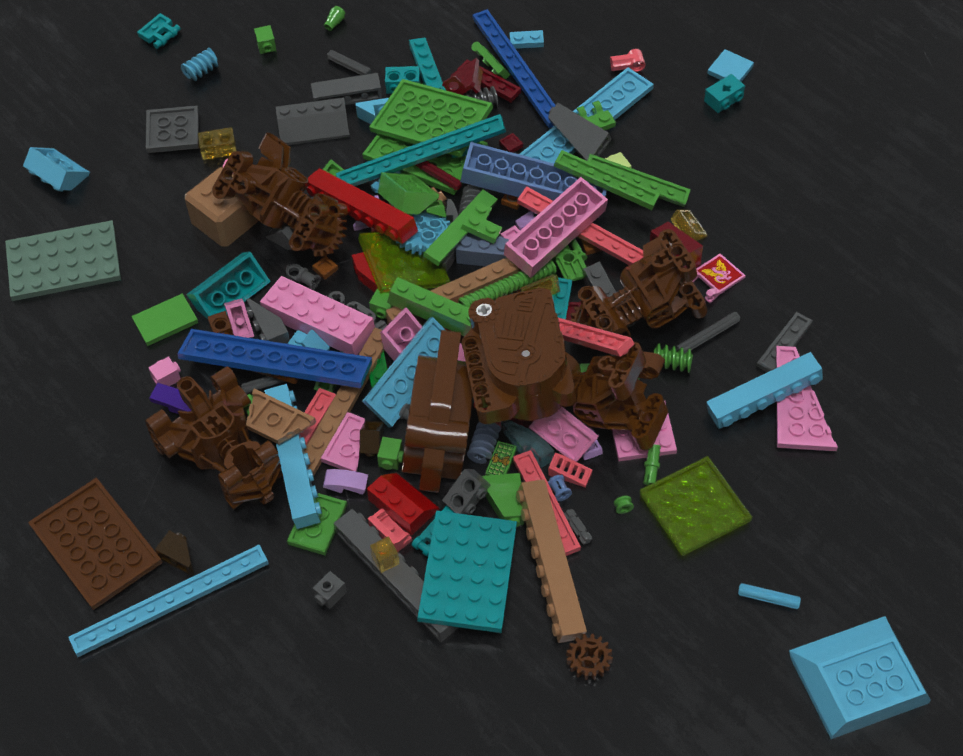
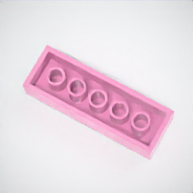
(555, 227)
(307, 310)

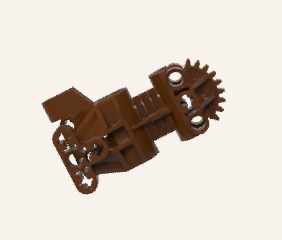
(281, 197)
(649, 291)
(614, 397)
(218, 439)

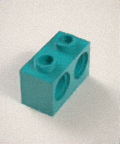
(394, 75)

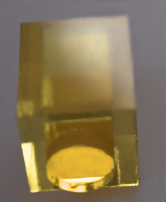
(384, 554)

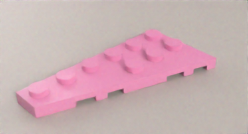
(800, 415)

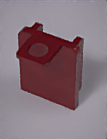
(465, 79)

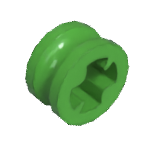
(623, 504)

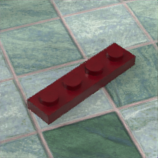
(503, 87)

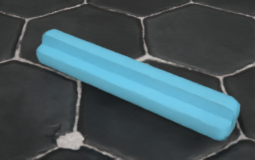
(769, 596)

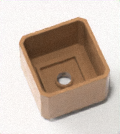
(217, 218)

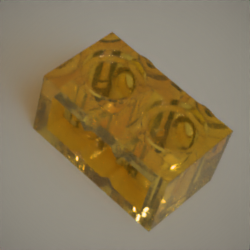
(217, 143)

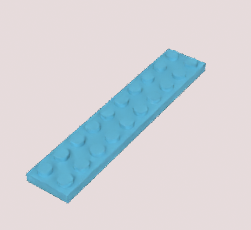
(615, 96)

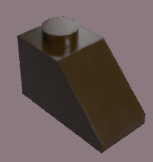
(371, 437)
(176, 552)

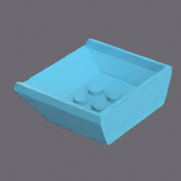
(858, 677)

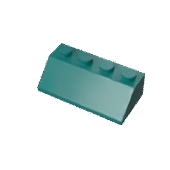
(234, 281)

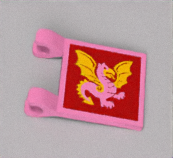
(719, 276)

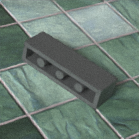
(352, 89)

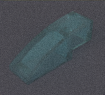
(528, 440)

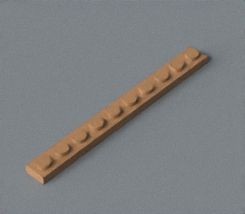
(341, 404)

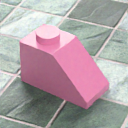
(239, 318)

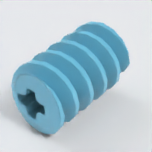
(200, 64)

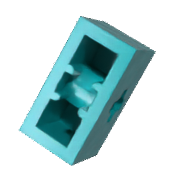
(724, 93)

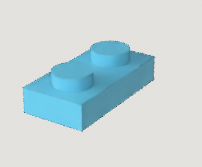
(527, 39)

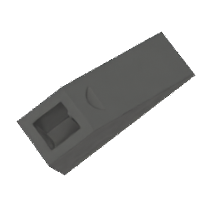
(267, 323)

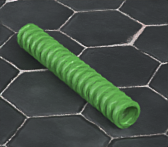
(507, 285)

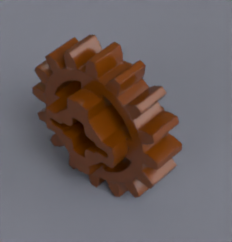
(587, 665)

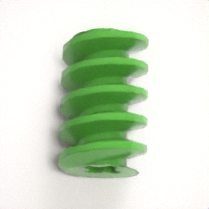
(675, 358)

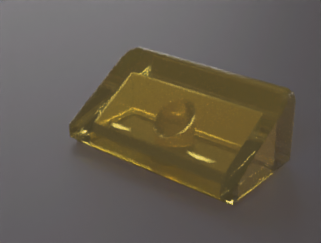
(688, 224)
(550, 282)

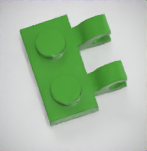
(600, 118)

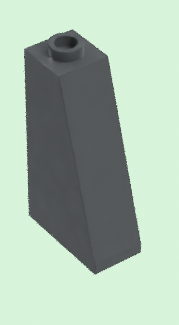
(580, 133)

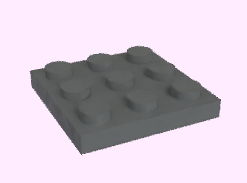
(172, 129)

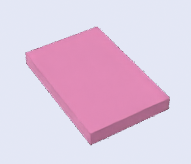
(565, 433)

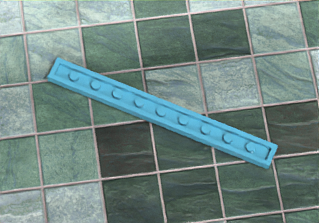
(168, 600)

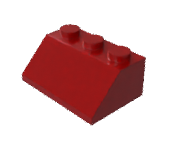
(401, 502)

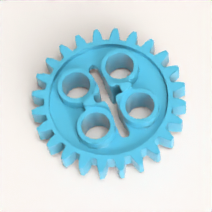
(429, 229)

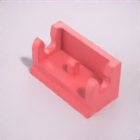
(387, 527)

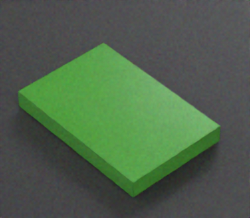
(164, 319)
(319, 536)

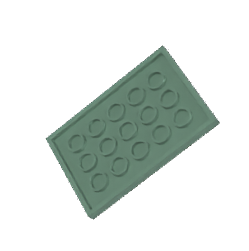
(62, 260)

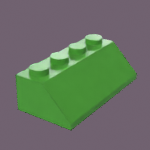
(406, 192)

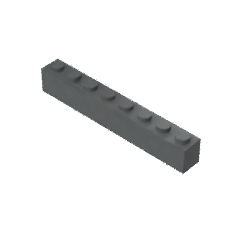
(400, 579)

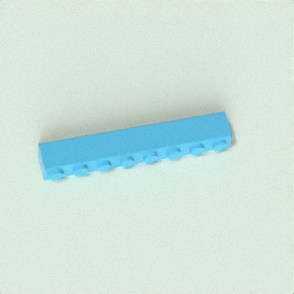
(295, 470)

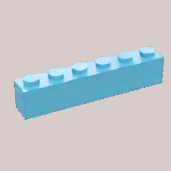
(764, 390)

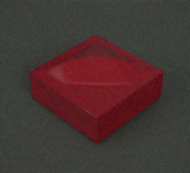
(511, 143)

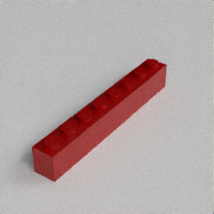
(364, 206)

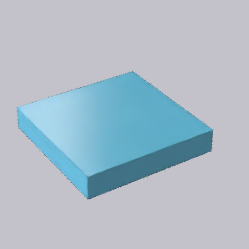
(728, 64)

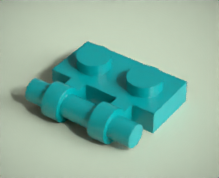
(154, 29)

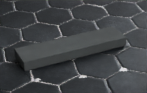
(788, 337)

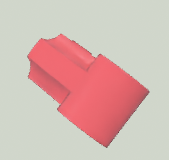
(633, 60)

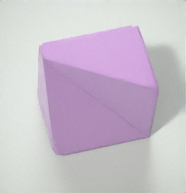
(524, 220)

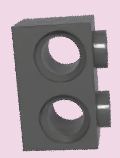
(463, 489)

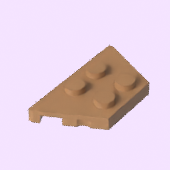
(275, 418)

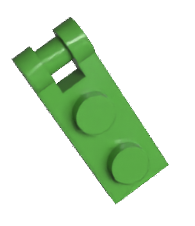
(490, 60)

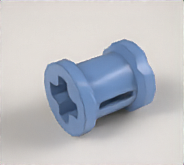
(564, 492)

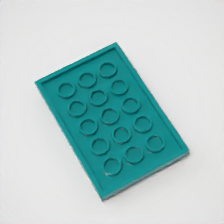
(467, 572)

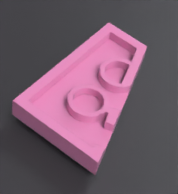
(344, 447)

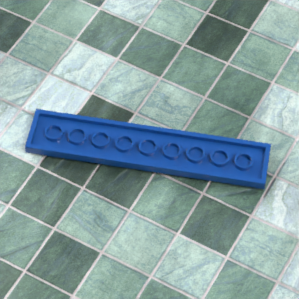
(275, 358)

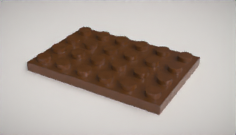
(95, 543)

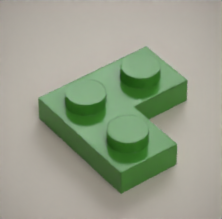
(478, 225)

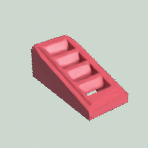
(572, 465)

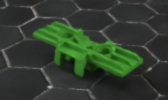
(571, 262)

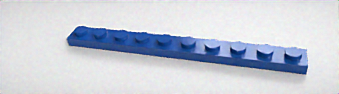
(515, 64)

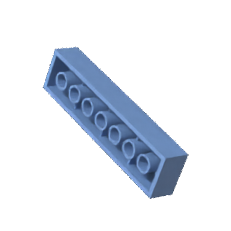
(512, 172)

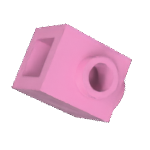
(165, 372)

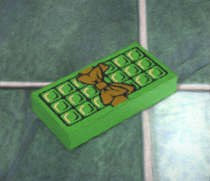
(501, 459)

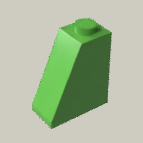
(503, 497)

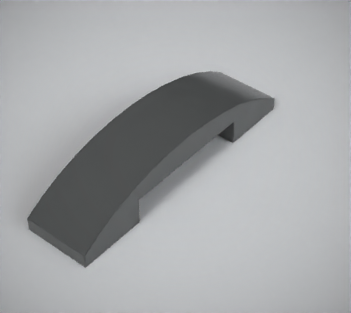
(451, 215)

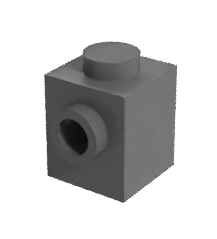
(329, 590)

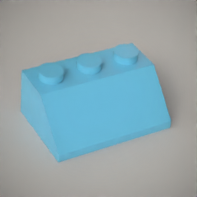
(54, 168)

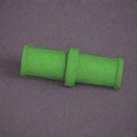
(652, 465)

